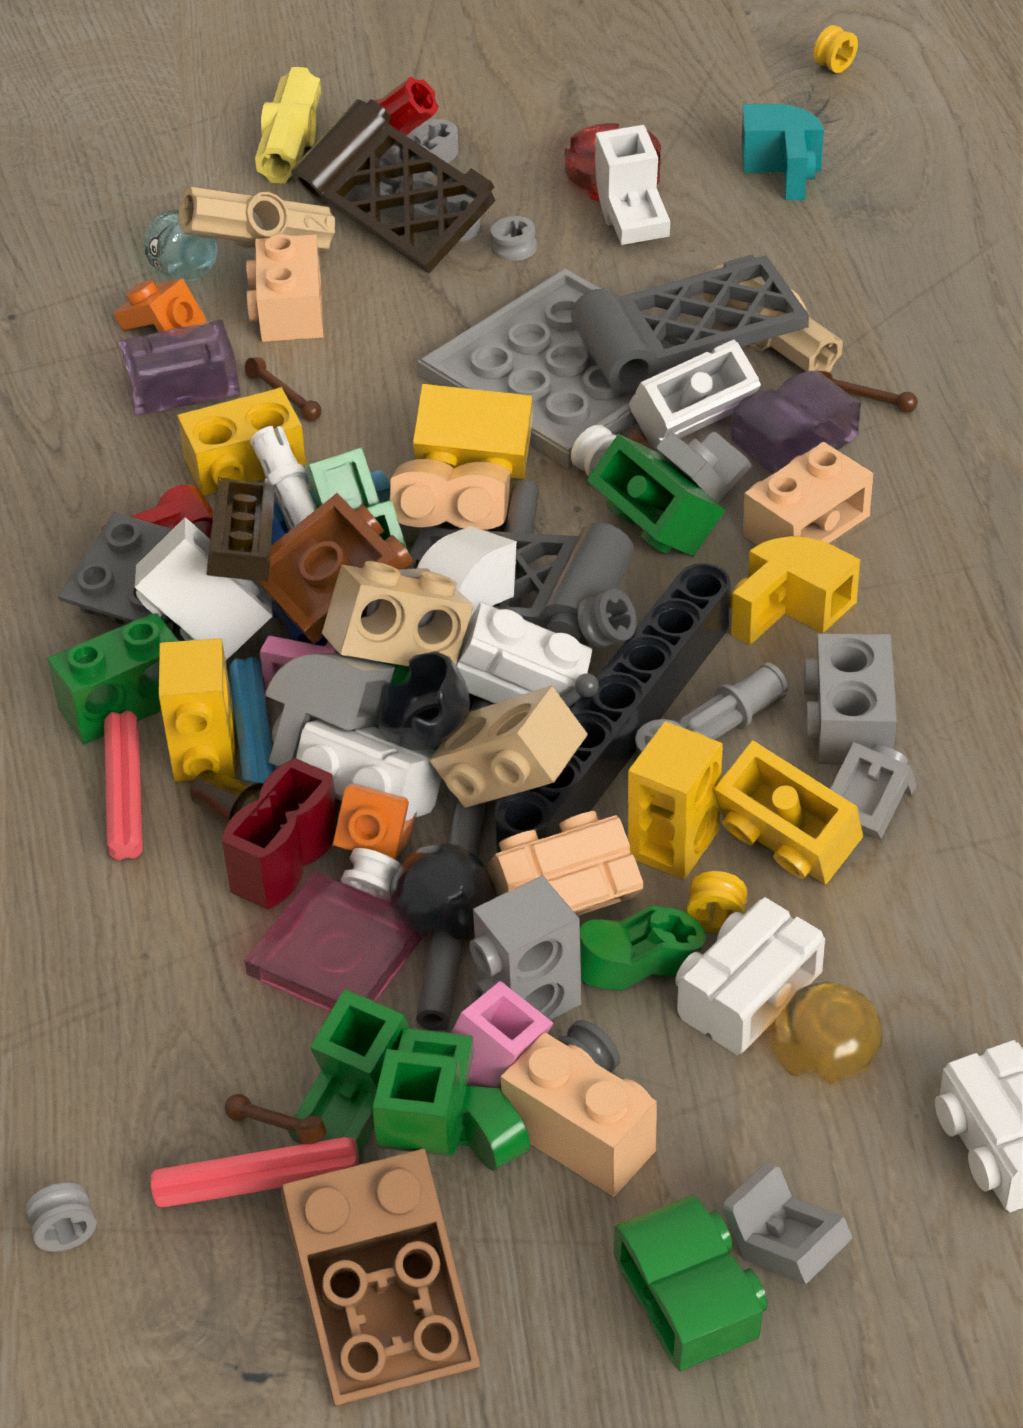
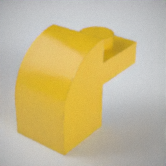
(795, 579)

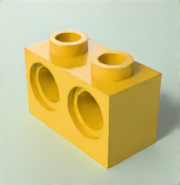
(219, 437)
(197, 708)
(674, 799)

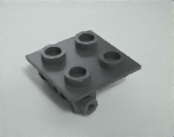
(107, 572)

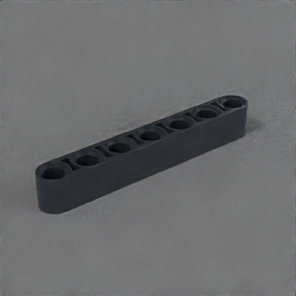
(632, 691)

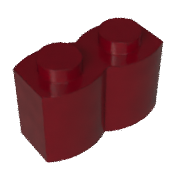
(280, 833)

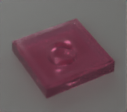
(331, 943)

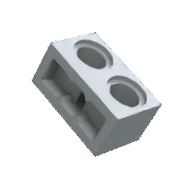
(852, 694)
(531, 946)

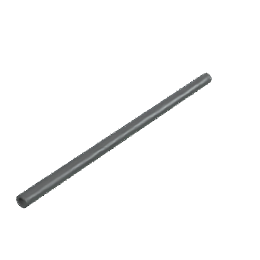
(467, 823)

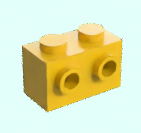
(474, 427)
(788, 814)

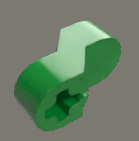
(642, 945)
(492, 1127)

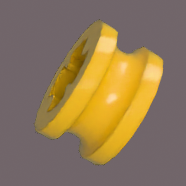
(835, 48)
(716, 897)

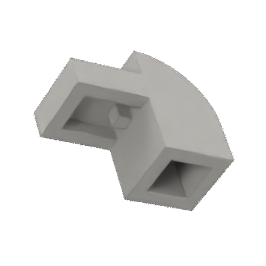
(326, 688)

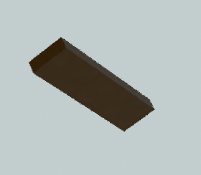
(241, 530)

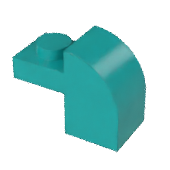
(782, 141)

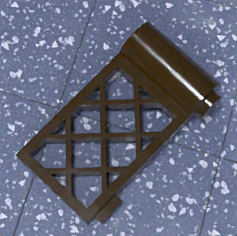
(351, 156)

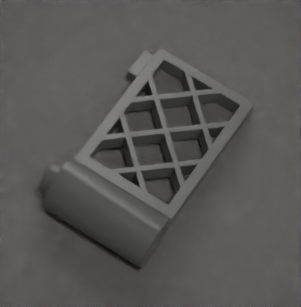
(629, 342)
(582, 568)

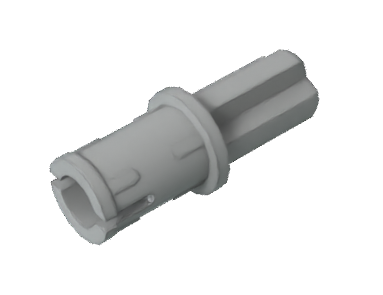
(737, 703)

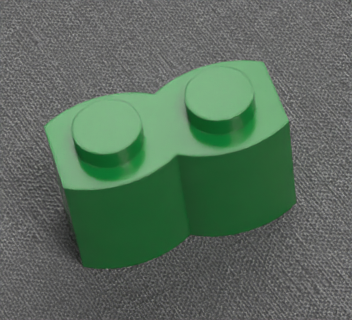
(689, 1281)

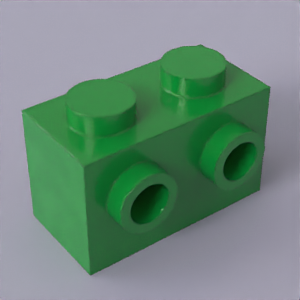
(655, 496)

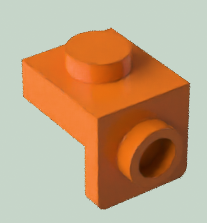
(162, 304)
(373, 821)

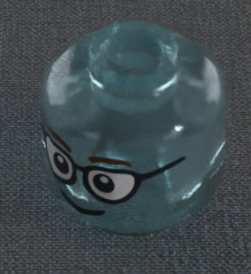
(176, 252)

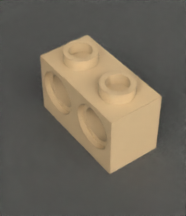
(393, 629)
(509, 747)

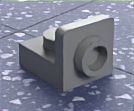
(710, 465)
(875, 784)

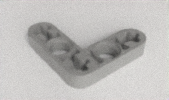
(442, 140)

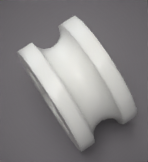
(591, 447)
(371, 872)

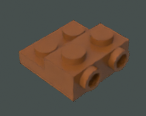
(311, 555)

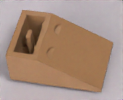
(379, 1276)

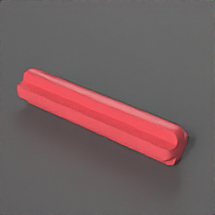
(123, 786)
(250, 1171)

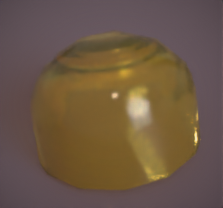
(827, 1031)

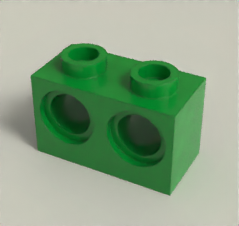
(110, 675)

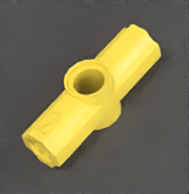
(288, 124)

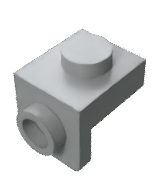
(782, 1230)

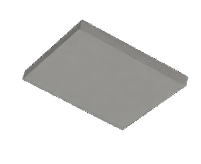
(538, 353)

